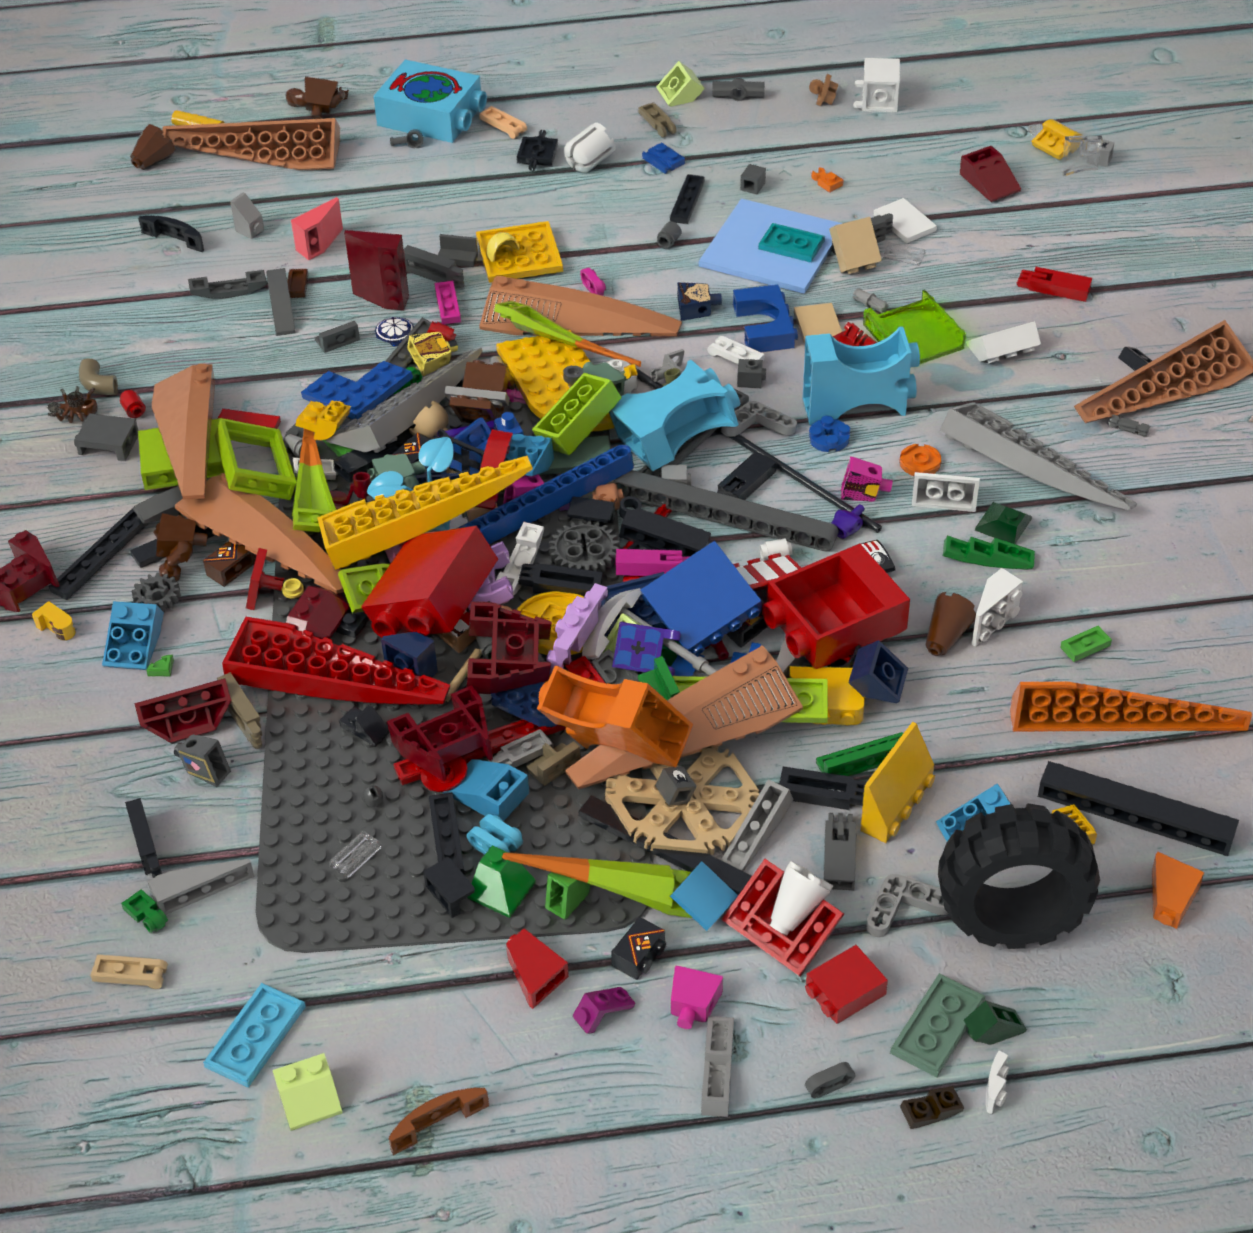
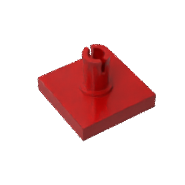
(260, 579)

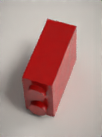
(846, 984)

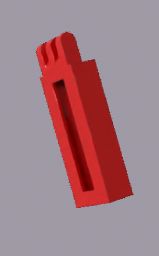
(1056, 283)

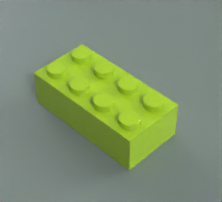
(578, 412)

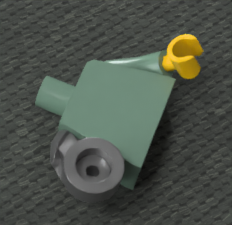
(604, 370)

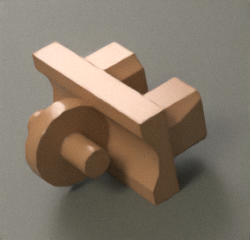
(825, 90)

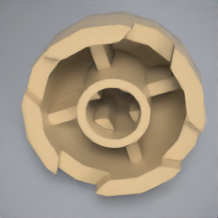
(430, 420)

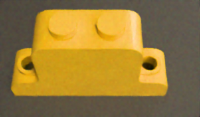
(844, 702)

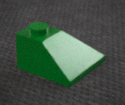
(500, 883)

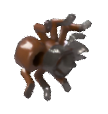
(75, 404)

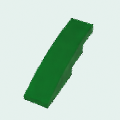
(993, 554)

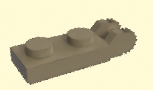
(657, 119)

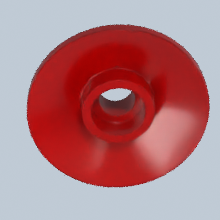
(455, 774)

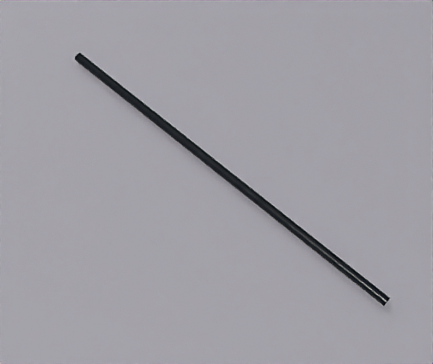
(783, 467)

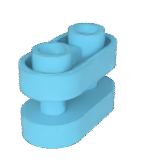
(495, 833)

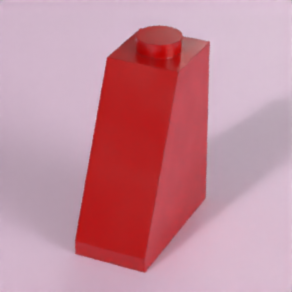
(535, 966)

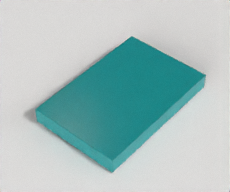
(791, 242)

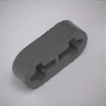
(830, 1079)

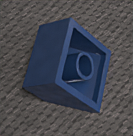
(411, 652)
(878, 673)

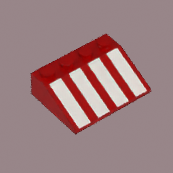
(759, 572)

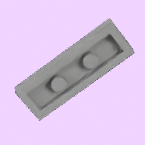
(497, 398)

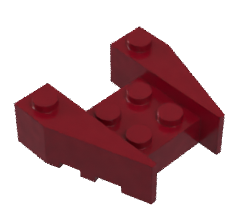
(26, 572)
(513, 649)
(444, 736)

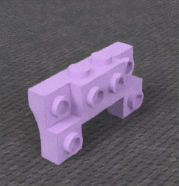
(500, 590)
(576, 626)

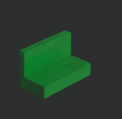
(660, 679)

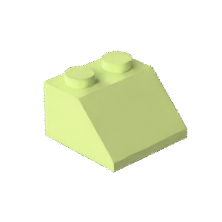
(680, 85)
(307, 1091)

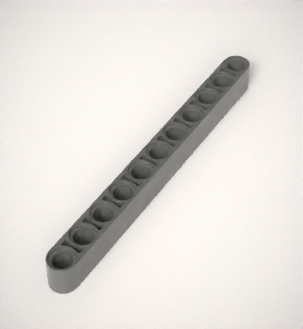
(728, 510)

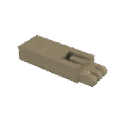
(243, 712)

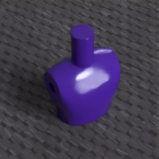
(848, 522)

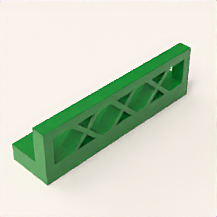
(858, 758)

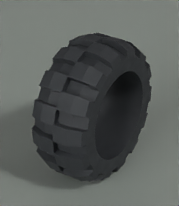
(1010, 840)

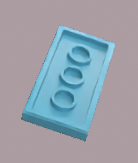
(254, 1035)

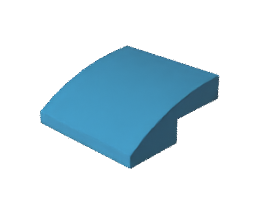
(704, 896)

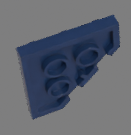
(522, 703)

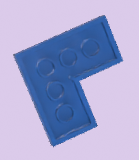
(362, 394)

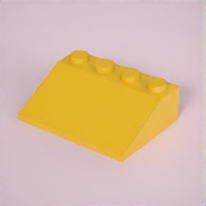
(897, 785)

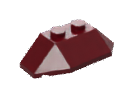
(318, 611)
(185, 711)

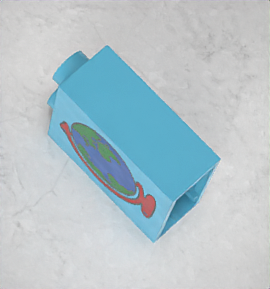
(430, 100)

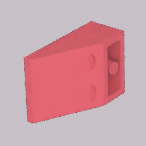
(317, 229)

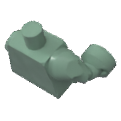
(400, 464)

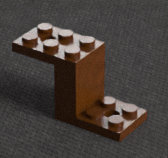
(483, 377)

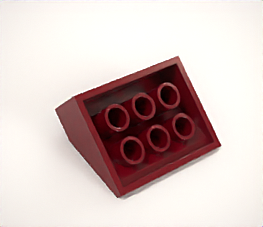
(378, 268)

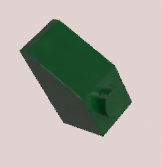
(993, 1023)

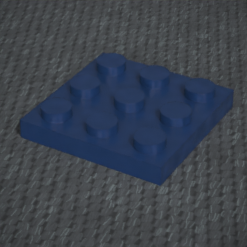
(640, 608)

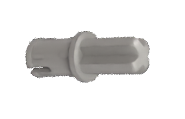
(870, 300)

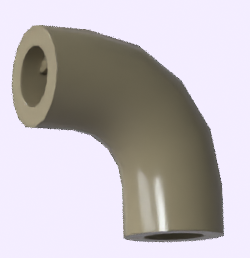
(90, 378)

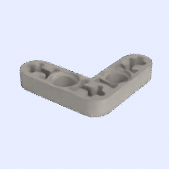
(762, 414)
(903, 894)

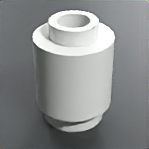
(774, 547)

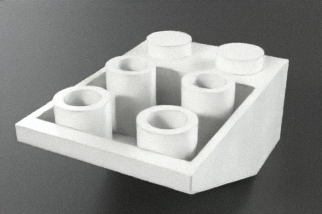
(997, 604)

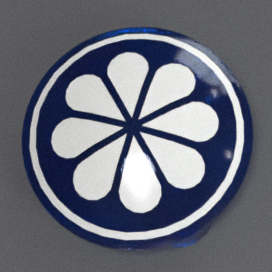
(393, 330)

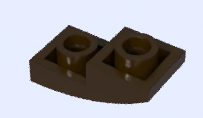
(934, 1107)

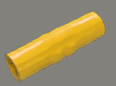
(185, 118)

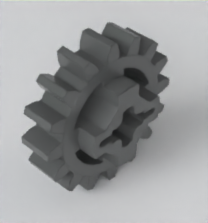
(156, 591)

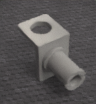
(668, 363)

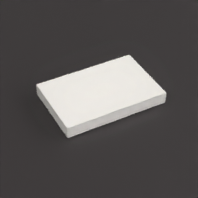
(907, 221)

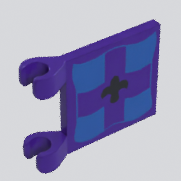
(640, 645)

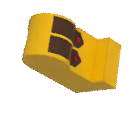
(54, 619)

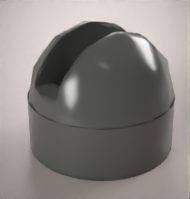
(368, 798)

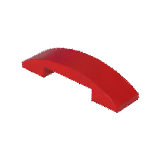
(494, 454)

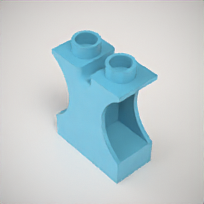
(852, 376)
(665, 418)

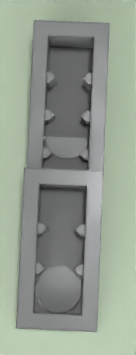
(717, 1066)

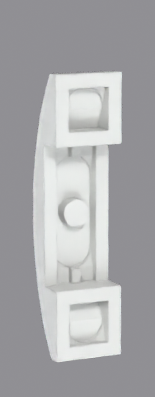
(525, 551)
(597, 641)

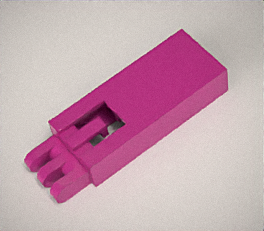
(646, 562)

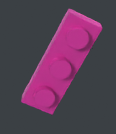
(447, 302)

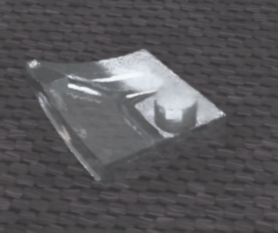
(1081, 154)

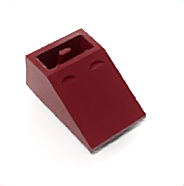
(989, 173)

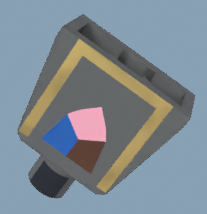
(203, 759)

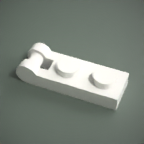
(733, 350)

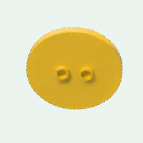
(550, 607)

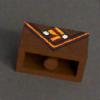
(228, 563)

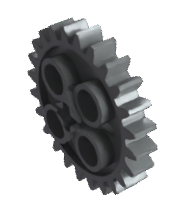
(600, 547)

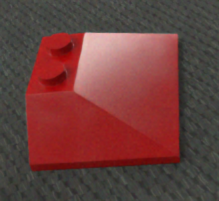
(752, 918)

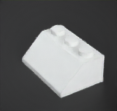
(1005, 342)
(945, 492)

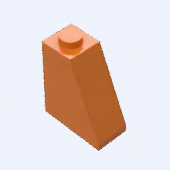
(1173, 889)

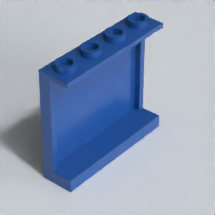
(702, 598)

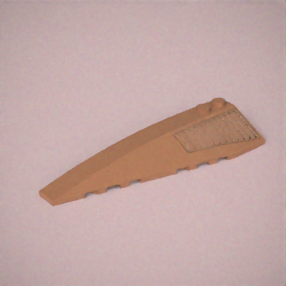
(723, 706)

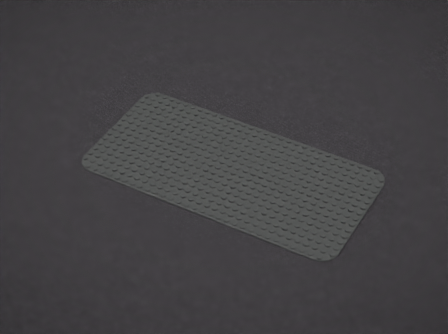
(318, 806)

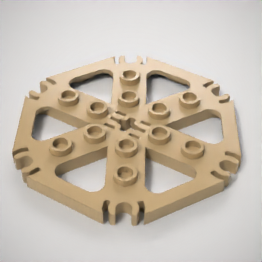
(694, 813)

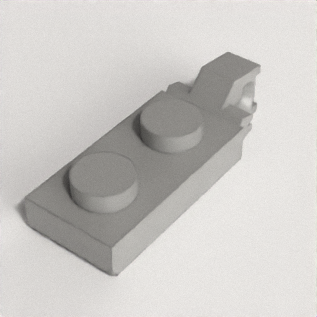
(522, 749)

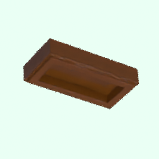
(297, 282)

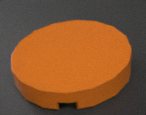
(920, 459)

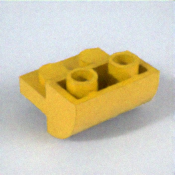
(1052, 138)
(323, 419)

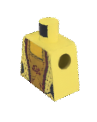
(430, 351)

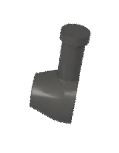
(413, 142)

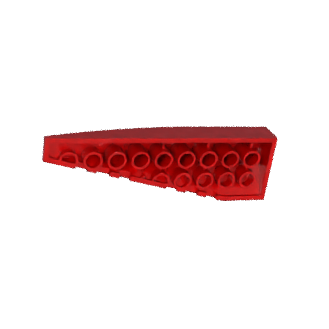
(296, 662)

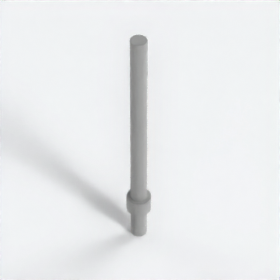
(699, 663)

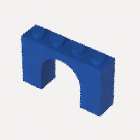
(769, 302)

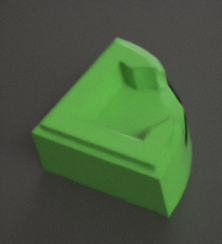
(161, 667)

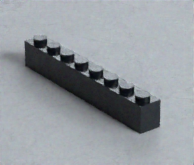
(1138, 808)

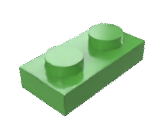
(1086, 643)

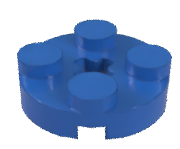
(827, 425)

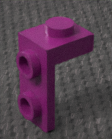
(597, 1003)

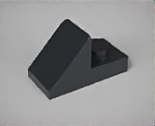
(365, 724)

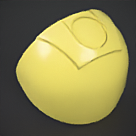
(500, 239)

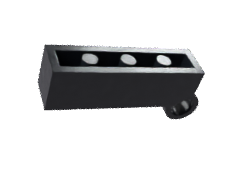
(659, 531)

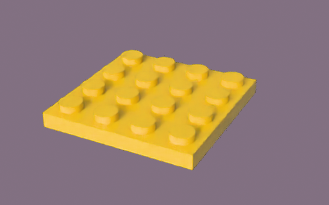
(535, 257)

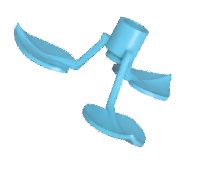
(434, 454)

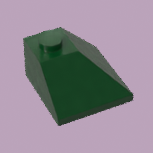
(1003, 523)

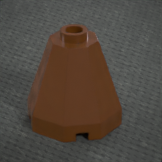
(151, 148)

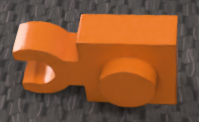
(827, 181)

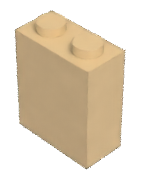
(855, 245)

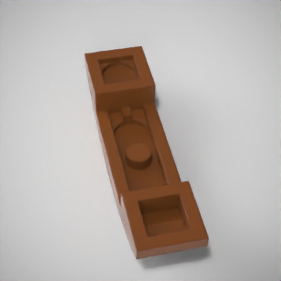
(467, 1100)

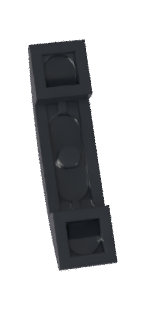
(173, 228)

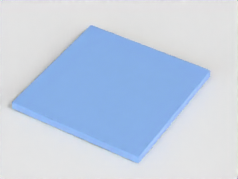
(737, 251)

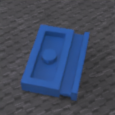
(663, 158)

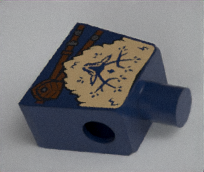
(695, 300)

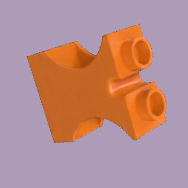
(616, 715)

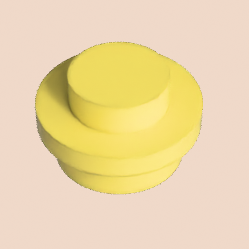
(292, 588)

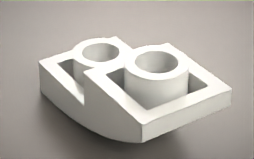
(996, 1084)

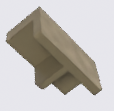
(554, 761)

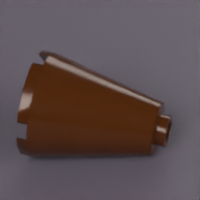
(948, 622)

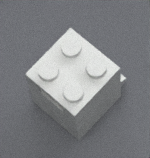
(879, 85)

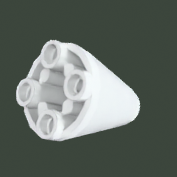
(797, 897)

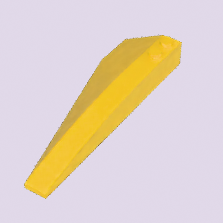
(374, 526)

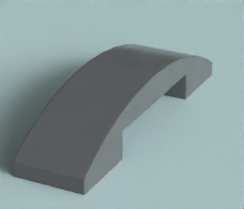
(228, 288)

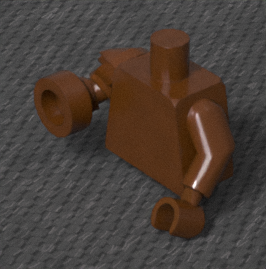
(319, 96)
(176, 541)

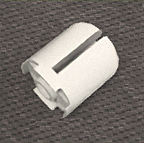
(589, 148)

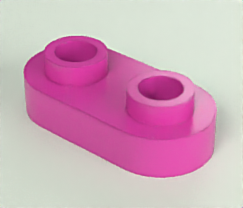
(592, 282)

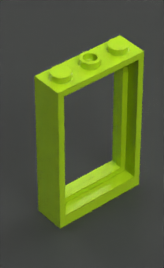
(251, 481)

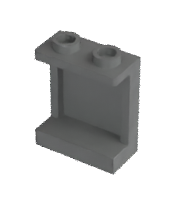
(107, 433)

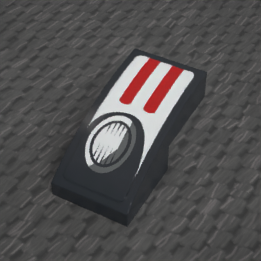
(880, 554)

